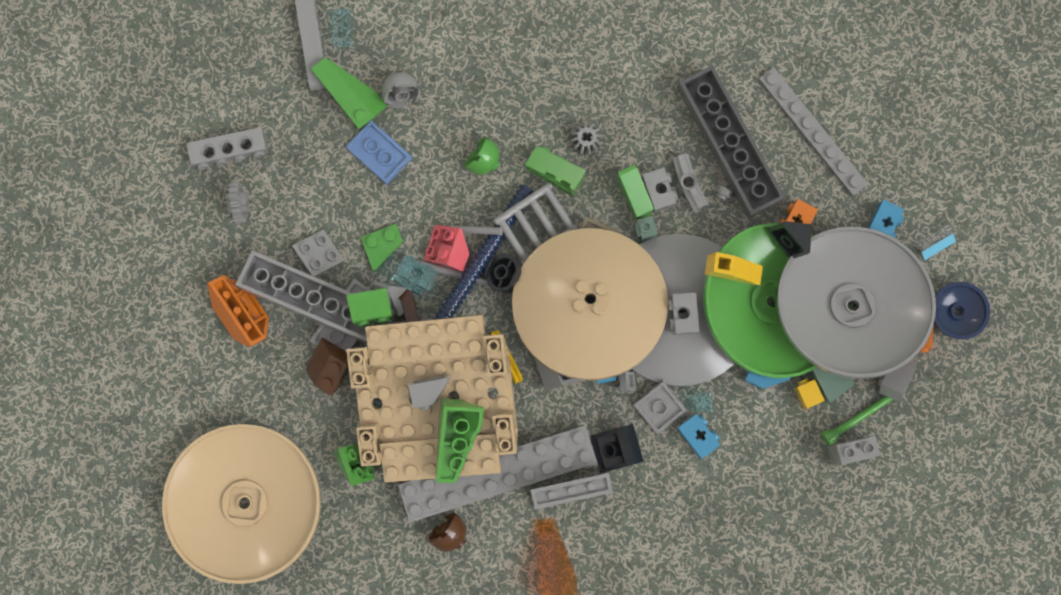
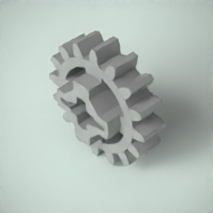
(237, 202)

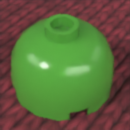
(483, 158)

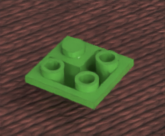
(350, 466)

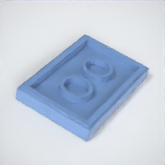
(379, 152)

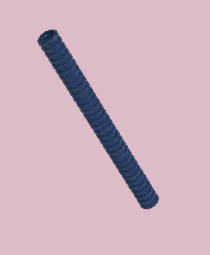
(479, 262)

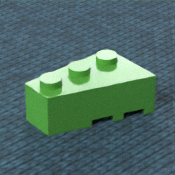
(555, 170)

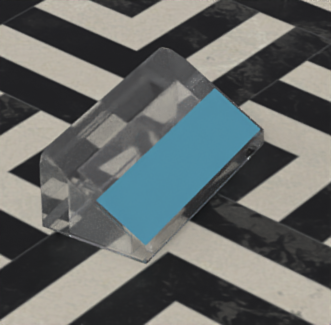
(936, 242)

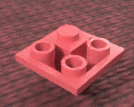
(447, 248)

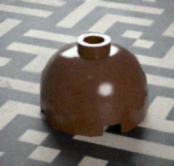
(449, 534)

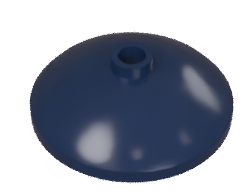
(972, 306)

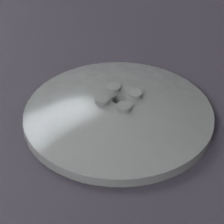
(883, 280)
(686, 357)

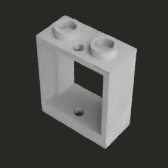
(854, 450)

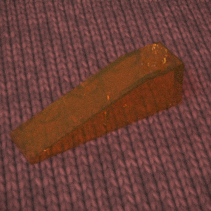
(553, 563)

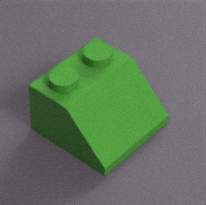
(370, 307)

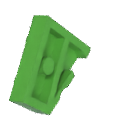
(381, 245)

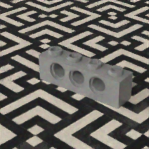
(199, 148)

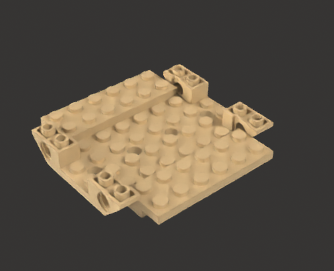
(423, 350)

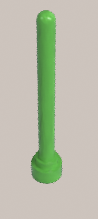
(830, 436)

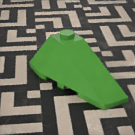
(351, 94)
(457, 430)

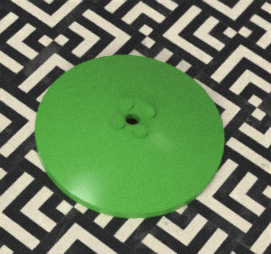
(740, 315)

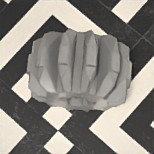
(586, 145)

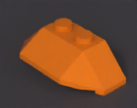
(238, 311)

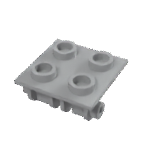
(318, 253)

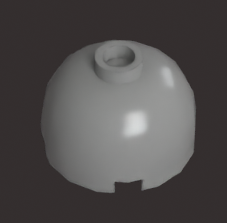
(400, 89)

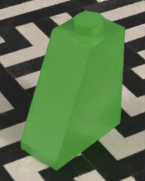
(635, 192)

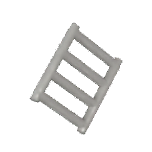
(532, 200)

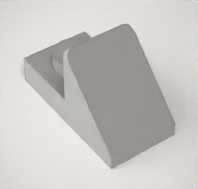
(395, 292)

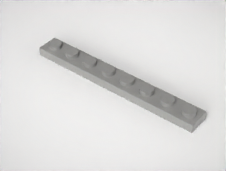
(813, 131)

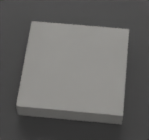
(660, 407)

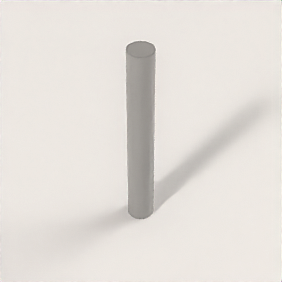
(480, 230)

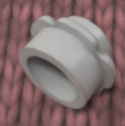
(724, 192)

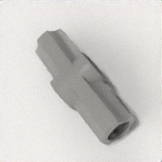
(684, 171)

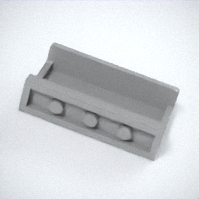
(571, 490)

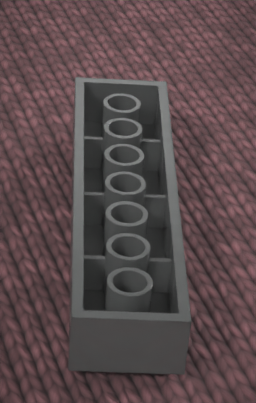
(730, 142)

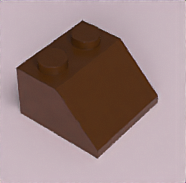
(328, 366)

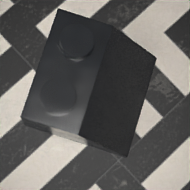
(617, 448)

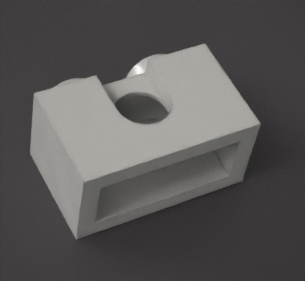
(659, 178)
(687, 302)

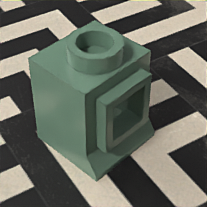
(645, 229)

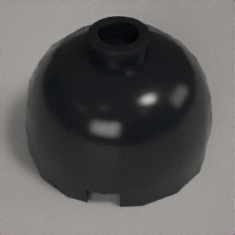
(503, 272)

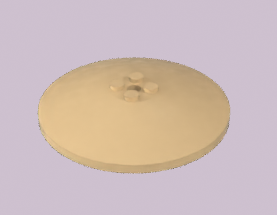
(583, 337)
(205, 510)

